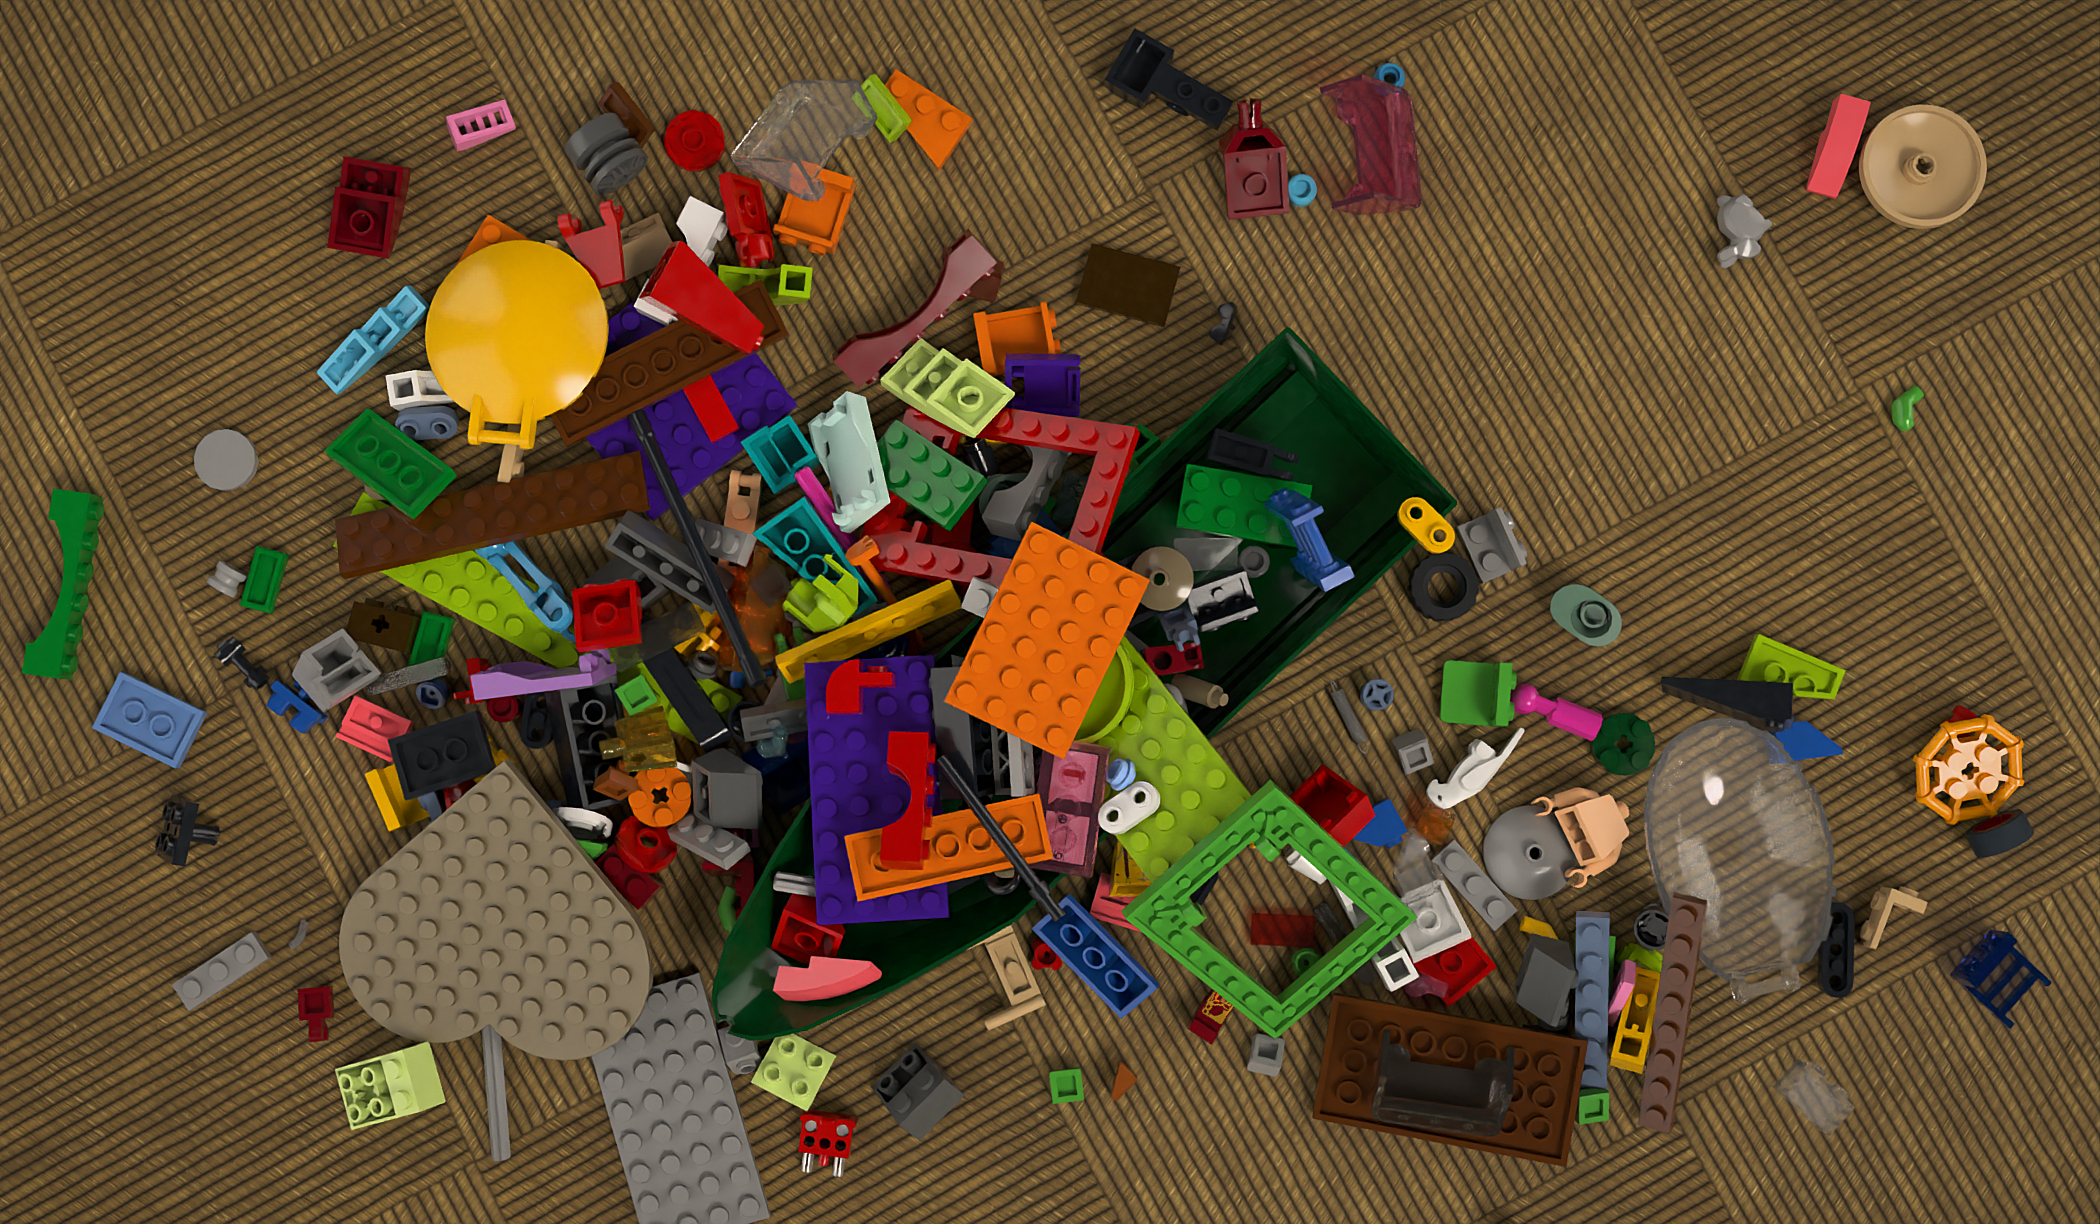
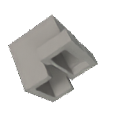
(334, 670)

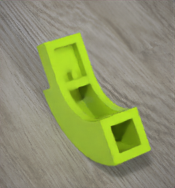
(784, 284)

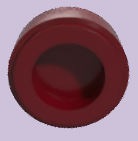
(503, 708)

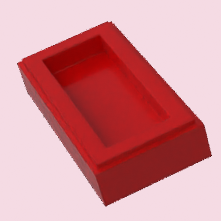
(711, 409)

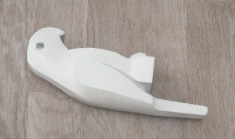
(1470, 773)

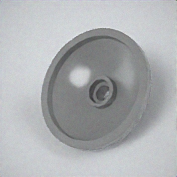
(1508, 857)

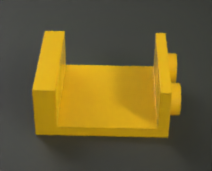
(390, 799)

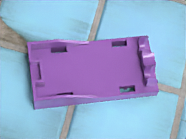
(530, 677)

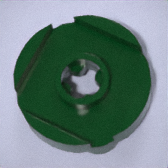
(1637, 733)

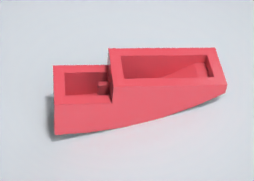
(1837, 145)
(824, 979)

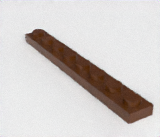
(1672, 1012)

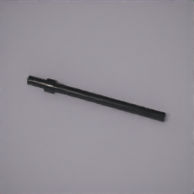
(1038, 889)

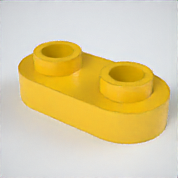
(1424, 527)

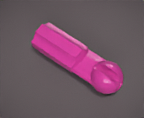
(1558, 712)

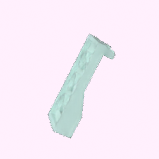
(849, 456)

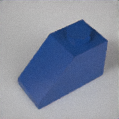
(1806, 741)
(1384, 827)

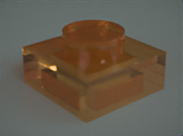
(1434, 823)

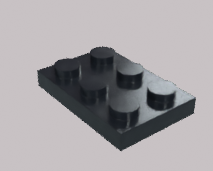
(442, 755)

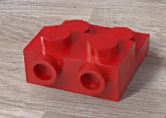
(607, 615)

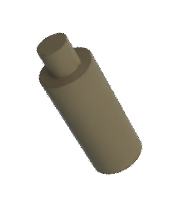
(1200, 691)

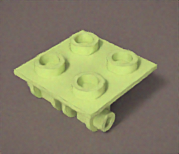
(793, 1070)

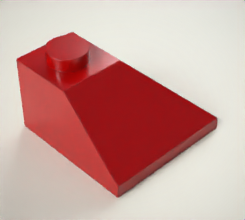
(801, 936)

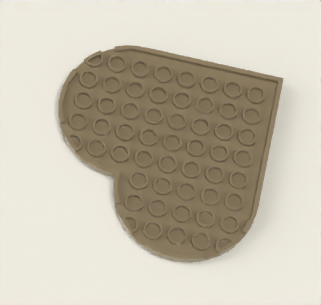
(500, 927)

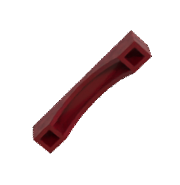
(868, 352)

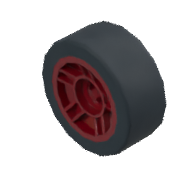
(1999, 833)

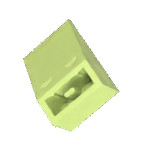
(390, 1085)

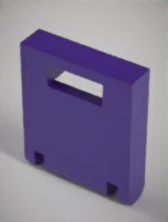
(1049, 383)

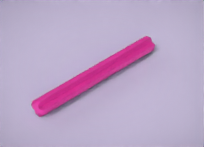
(825, 508)

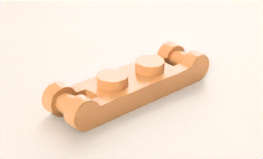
(742, 510)

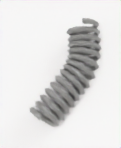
(297, 941)

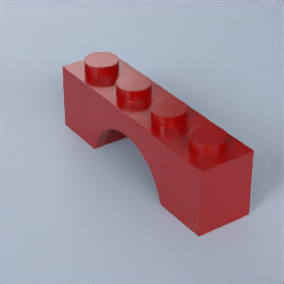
(904, 840)

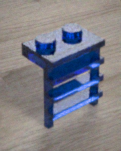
(1982, 962)

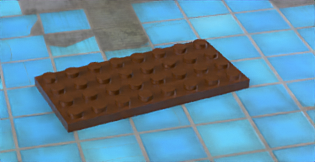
(1544, 1080)

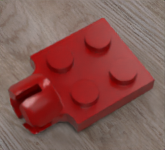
(747, 218)

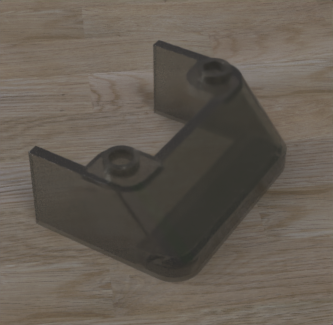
(1442, 1095)

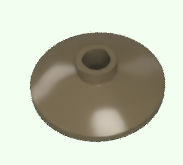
(1177, 573)

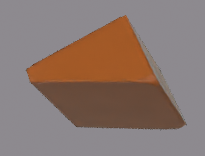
(1123, 1080)

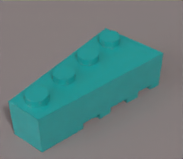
(803, 540)

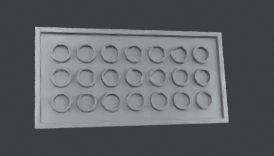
(680, 1114)

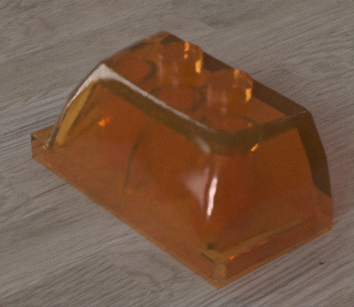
(755, 617)

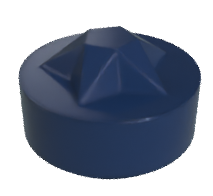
(432, 693)

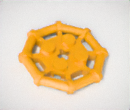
(1980, 780)

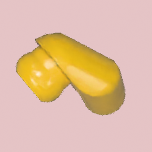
(1537, 927)

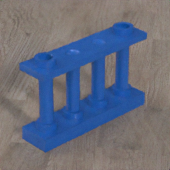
(1313, 556)

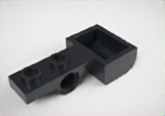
(1145, 70)

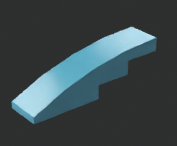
(374, 340)

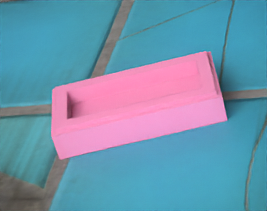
(1621, 989)

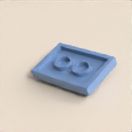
(149, 720)

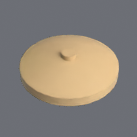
(1922, 166)

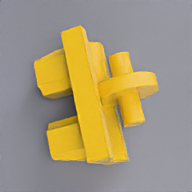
(706, 639)

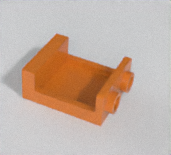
(817, 222)
(1015, 333)

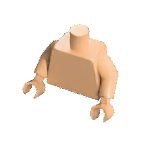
(1592, 827)

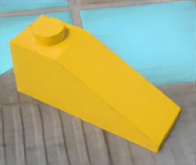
(1636, 1022)

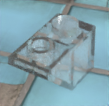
(1413, 870)

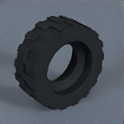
(1466, 582)

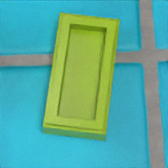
(891, 116)

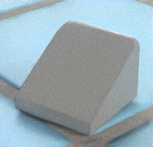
(1413, 751)
(1266, 1054)

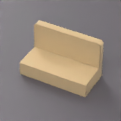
(644, 245)

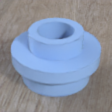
(1120, 774)

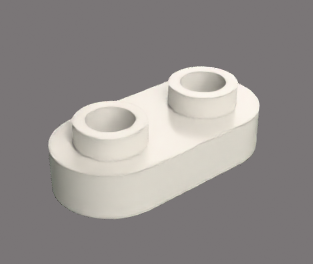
(1128, 809)

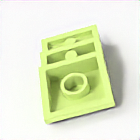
(947, 388)

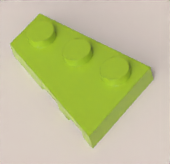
(1776, 662)

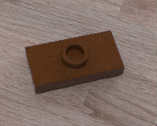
(618, 101)

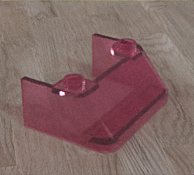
(1383, 145)

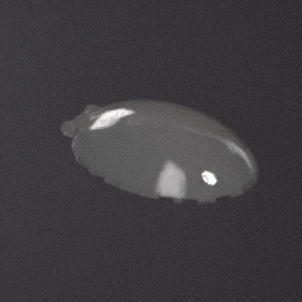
(1752, 838)

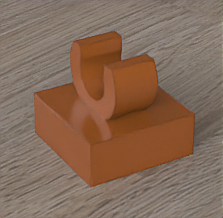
(616, 782)

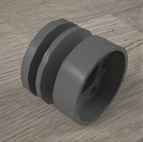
(606, 153)

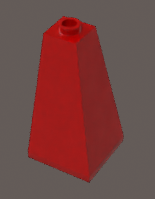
(696, 296)

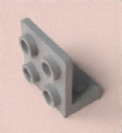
(1492, 545)

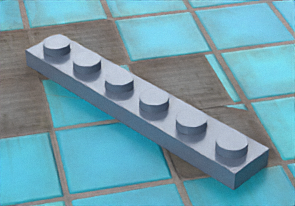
(1592, 994)

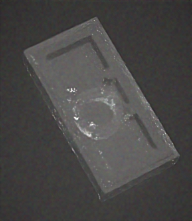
(1209, 553)

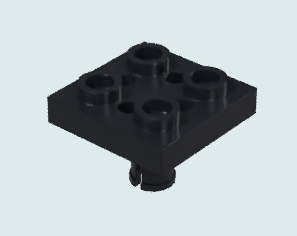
(181, 830)

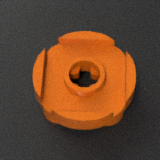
(664, 813)

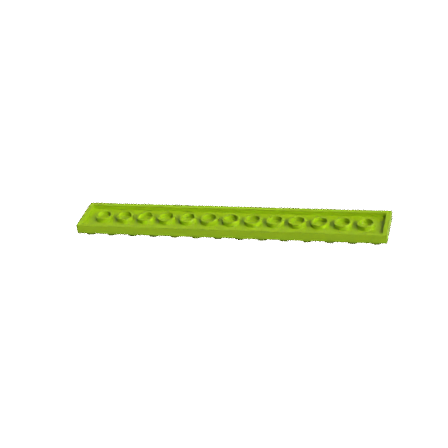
(486, 597)

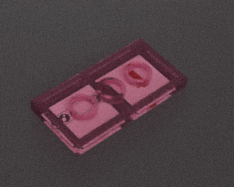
(1071, 800)

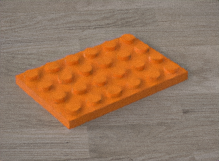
(1047, 640)

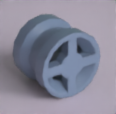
(1381, 692)

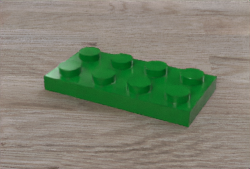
(390, 463)
(927, 475)
(1233, 505)

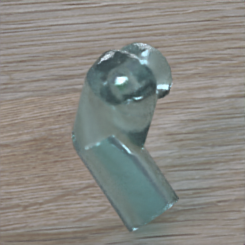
(775, 745)

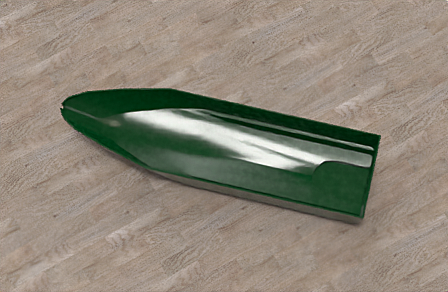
(1356, 477)

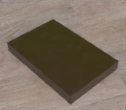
(1128, 285)

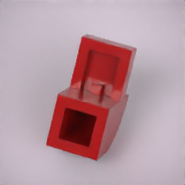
(846, 686)

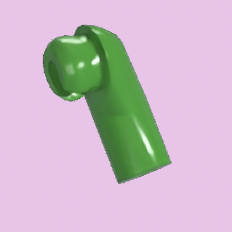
(1902, 408)
(726, 908)

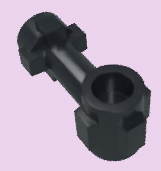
(231, 652)

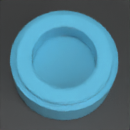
(1301, 190)

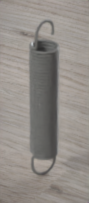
(1348, 716)

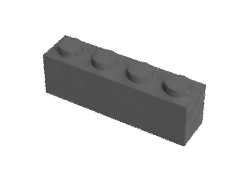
(663, 559)

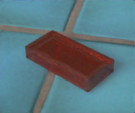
(1282, 930)

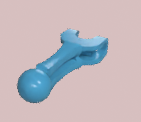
(548, 602)

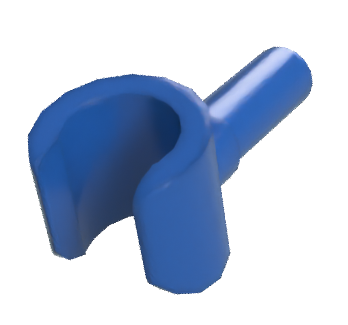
(738, 679)

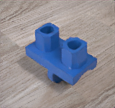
(285, 697)

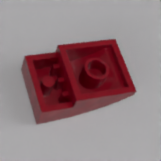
(368, 207)

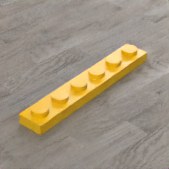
(871, 630)

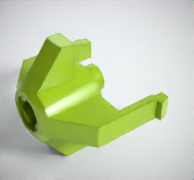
(834, 602)

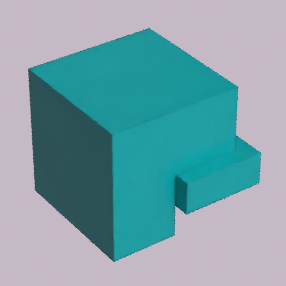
(780, 453)

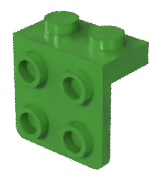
(1477, 693)

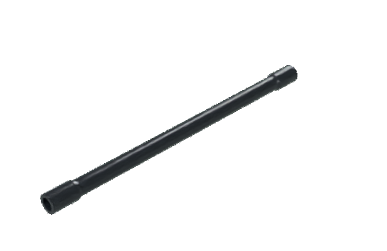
(747, 658)

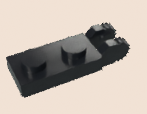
(1248, 455)

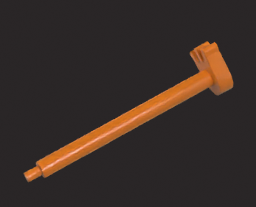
(859, 555)

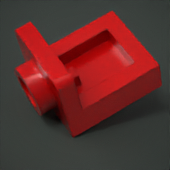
(474, 666)

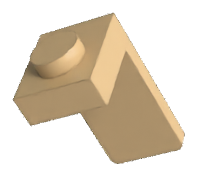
(1881, 907)

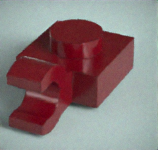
(316, 1005)

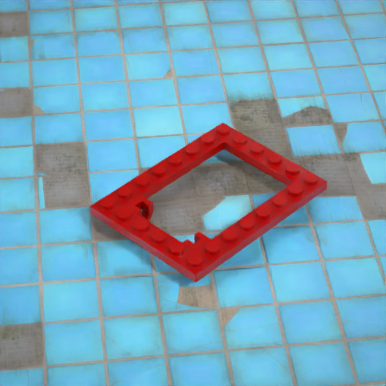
(1112, 444)

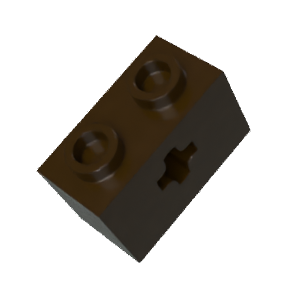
(365, 624)

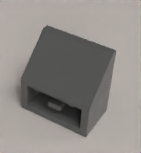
(617, 568)
(727, 791)
(1546, 978)
(917, 1091)

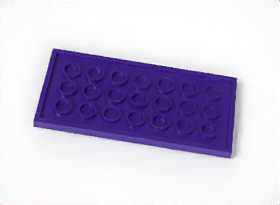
(857, 791)

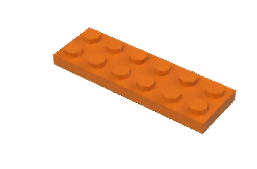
(957, 850)

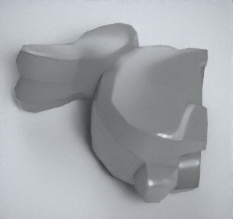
(1742, 226)

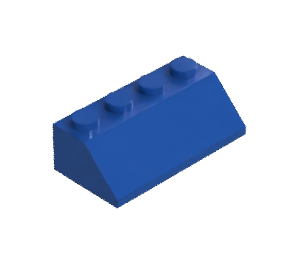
(1096, 957)

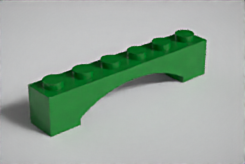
(56, 647)

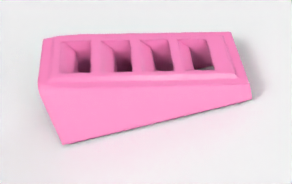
(484, 134)

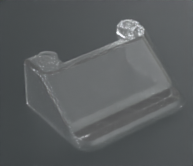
(802, 133)

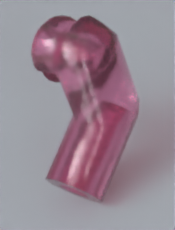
(1426, 984)

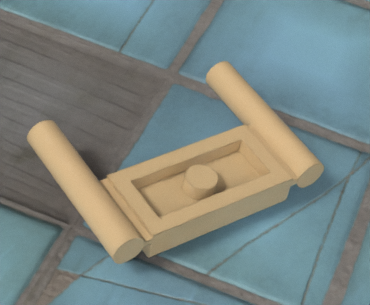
(1014, 975)

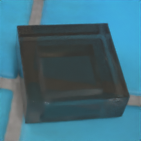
(770, 585)

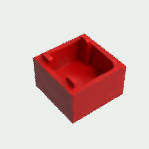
(1334, 804)

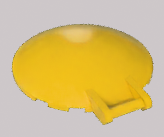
(515, 336)

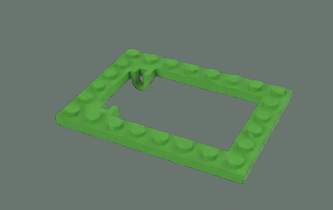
(1270, 822)

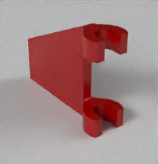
(598, 248)

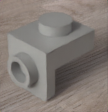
(739, 1053)

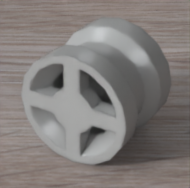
(226, 578)

